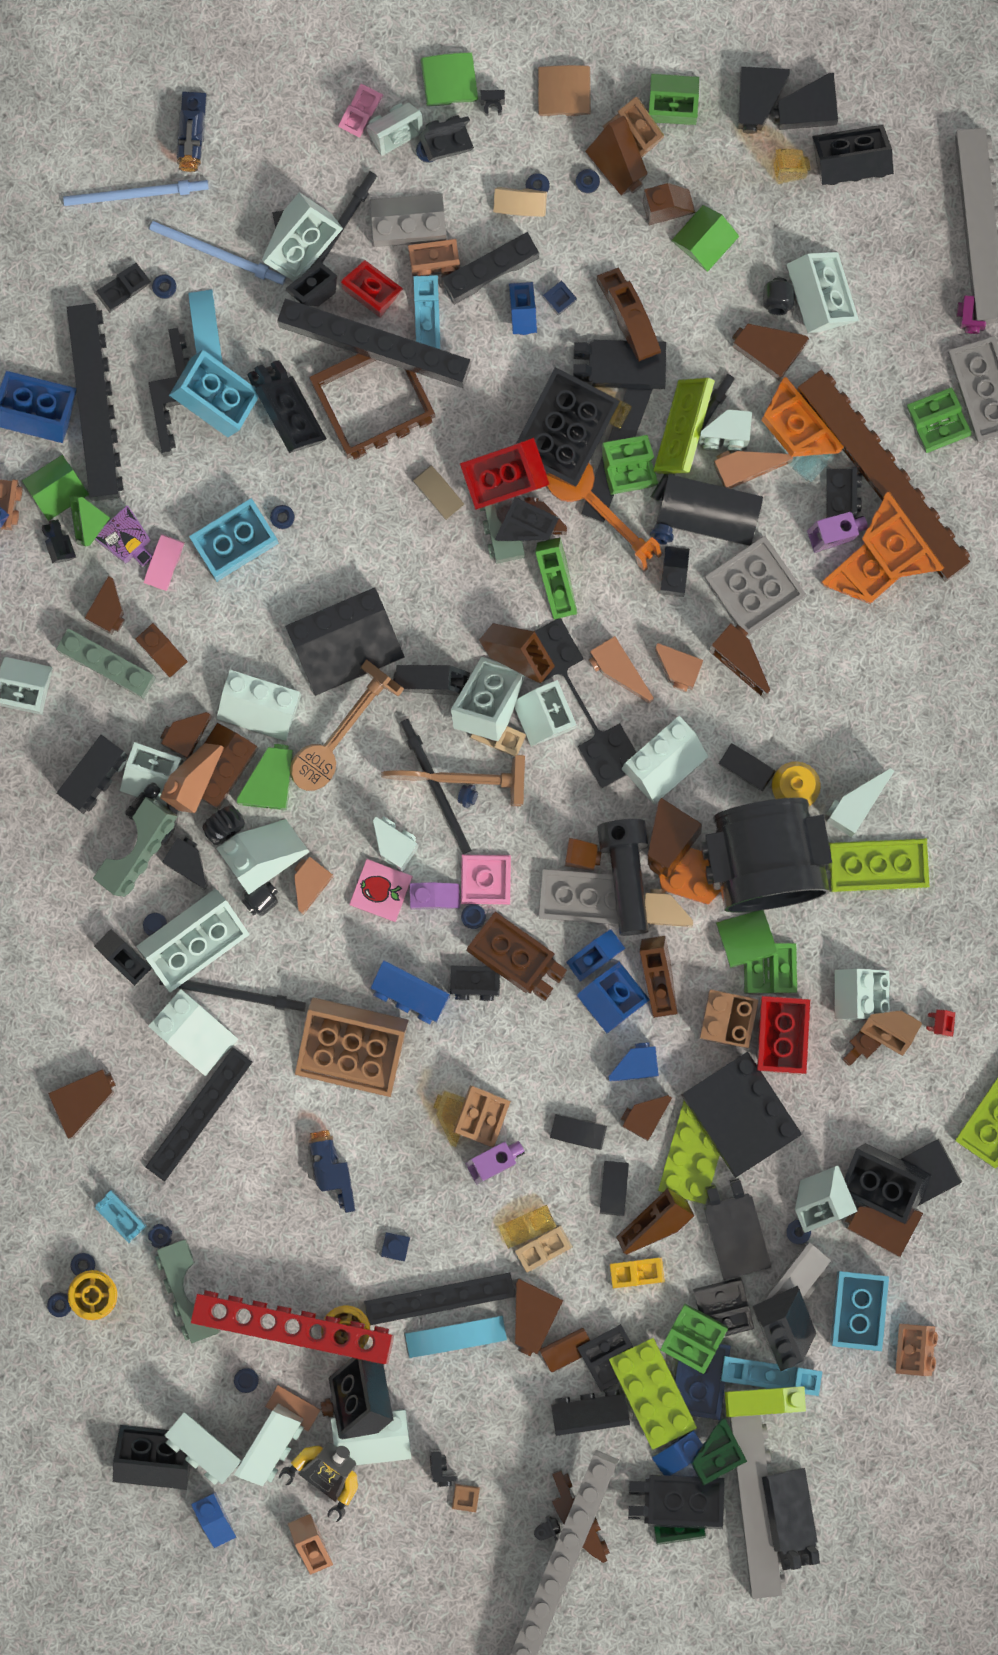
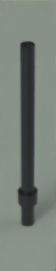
(359, 195)
(717, 397)
(414, 742)
(280, 1002)

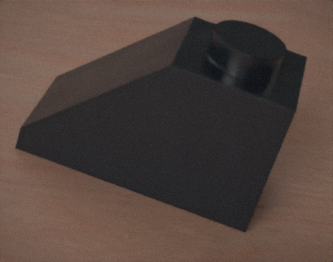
(314, 286)
(674, 571)
(186, 861)
(122, 957)

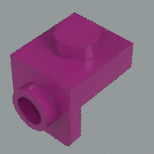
(965, 311)

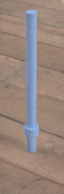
(183, 187)
(261, 271)

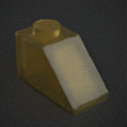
(790, 165)
(448, 1111)

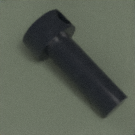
(626, 871)

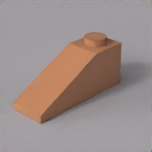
(744, 466)
(616, 666)
(189, 781)

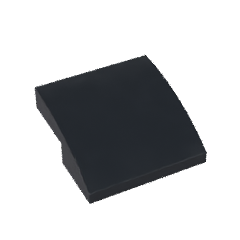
(934, 1160)
(735, 1317)
(599, 1351)

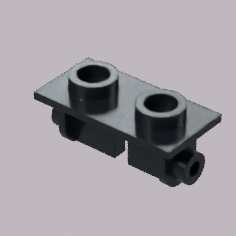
(547, 1529)

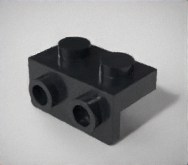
(474, 981)

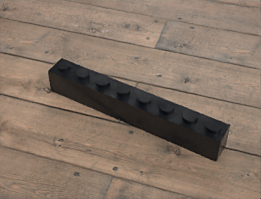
(374, 343)
(93, 401)

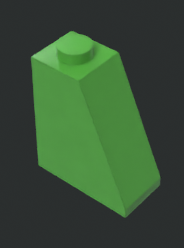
(270, 780)

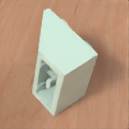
(732, 427)
(24, 685)
(544, 713)
(147, 767)
(393, 845)
(861, 993)
(823, 1199)

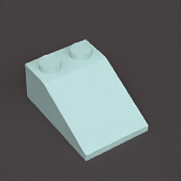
(395, 128)
(300, 237)
(487, 700)
(852, 808)
(262, 853)
(193, 1032)

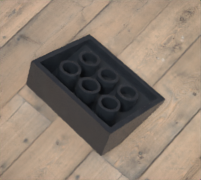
(568, 425)
(342, 638)
(741, 1114)

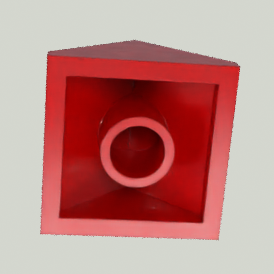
(371, 288)

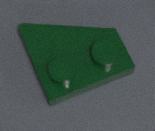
(718, 1454)

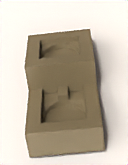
(438, 492)

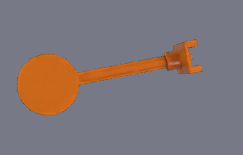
(583, 491)

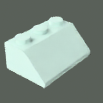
(822, 291)
(258, 705)
(665, 760)
(387, 1445)
(270, 1446)
(202, 1449)

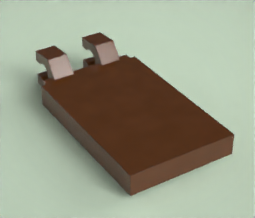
(516, 956)

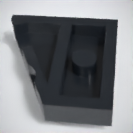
(526, 523)

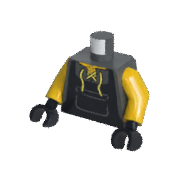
(329, 1471)

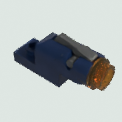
(191, 130)
(326, 1171)

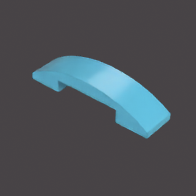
(427, 310)
(205, 323)
(456, 1337)
(769, 1376)

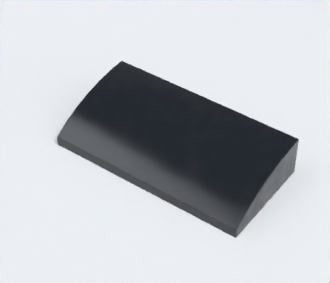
(709, 510)

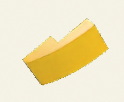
(637, 1272)

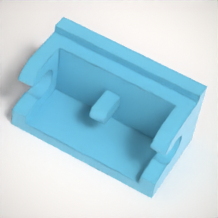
(120, 1216)

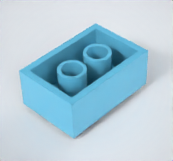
(215, 393)
(234, 539)
(859, 1311)

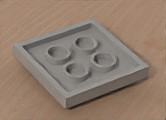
(755, 586)

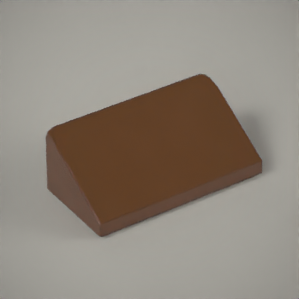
(564, 1350)

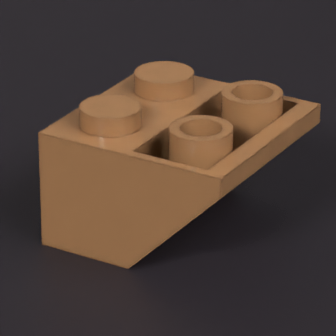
(728, 1019)

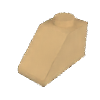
(664, 910)

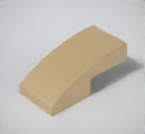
(520, 202)
(509, 742)
(543, 1249)

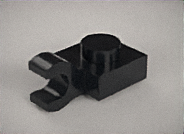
(57, 544)

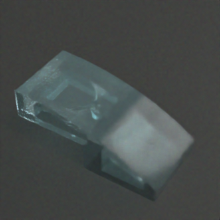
(811, 466)

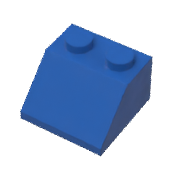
(613, 997)

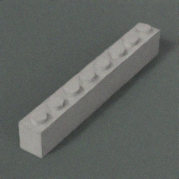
(979, 219)
(761, 1559)

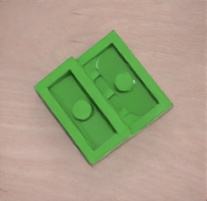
(449, 79)
(934, 410)
(629, 464)
(746, 938)
(781, 972)
(694, 1338)

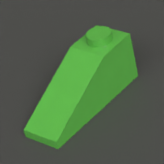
(556, 577)

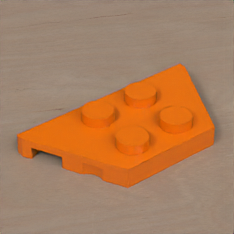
(798, 425)
(898, 543)
(860, 577)
(690, 879)

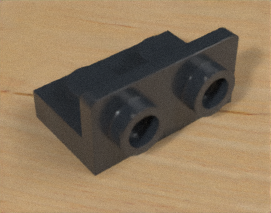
(446, 138)
(842, 491)
(437, 1465)

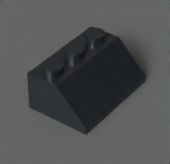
(853, 155)
(92, 774)
(885, 1182)
(786, 1327)
(360, 1398)
(590, 1413)
(147, 1460)

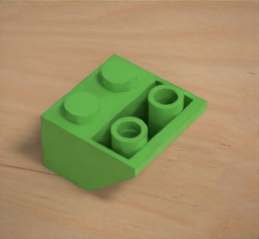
(674, 99)

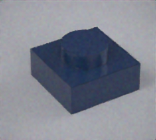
(559, 297)
(395, 1246)

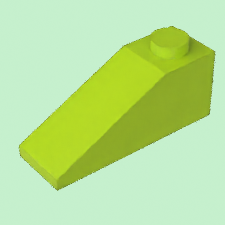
(765, 1401)

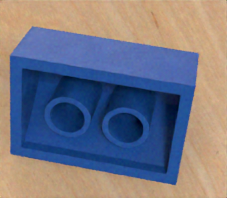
(35, 406)
(409, 993)

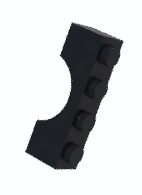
(494, 264)

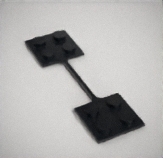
(607, 749)

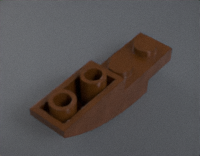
(630, 313)
(563, 1506)

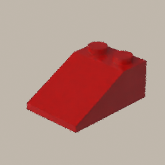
(504, 474)

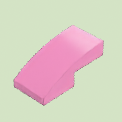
(360, 111)
(164, 562)

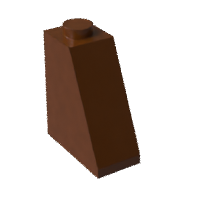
(618, 157)
(667, 203)
(769, 347)
(517, 650)
(671, 838)
(82, 1100)
(882, 1229)
(533, 1316)

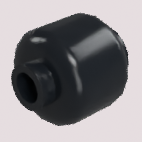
(778, 296)
(261, 899)

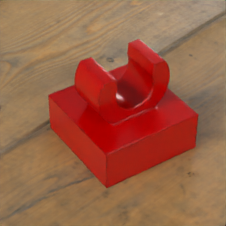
(943, 1023)

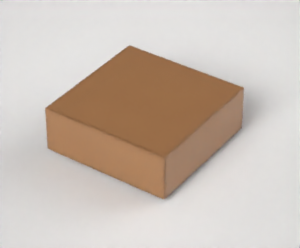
(465, 1498)

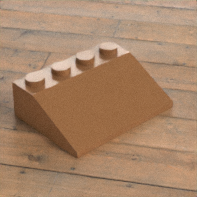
(351, 1046)

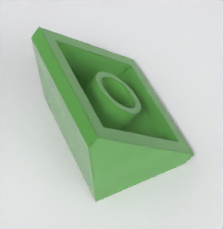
(706, 237)
(53, 486)
(86, 520)

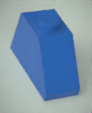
(523, 308)
(595, 955)
(637, 1064)
(678, 1454)
(213, 1520)

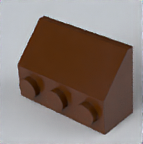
(230, 766)

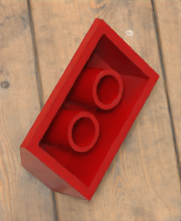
(783, 1035)

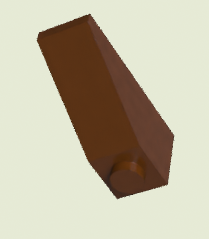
(658, 976)
(659, 1220)

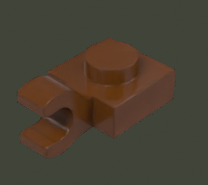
(862, 1045)

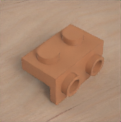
(434, 258)

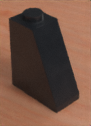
(758, 95)
(809, 106)
(431, 679)

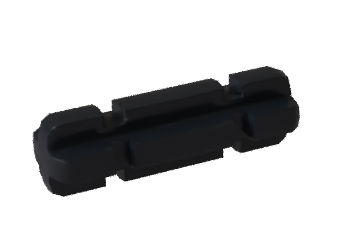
(150, 791)

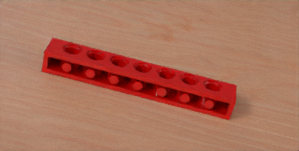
(204, 1315)

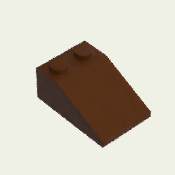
(738, 655)

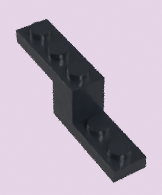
(161, 390)

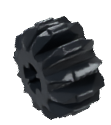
(223, 825)

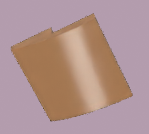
(564, 90)
(642, 125)
(481, 1116)

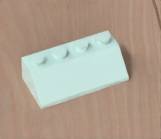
(192, 940)

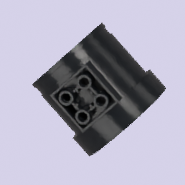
(768, 855)

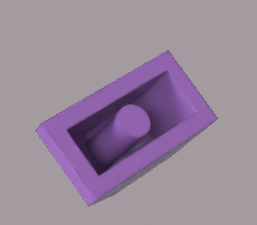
(434, 896)

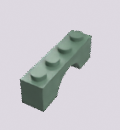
(500, 550)
(106, 663)
(152, 824)
(176, 1261)

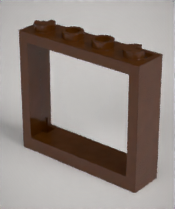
(381, 440)

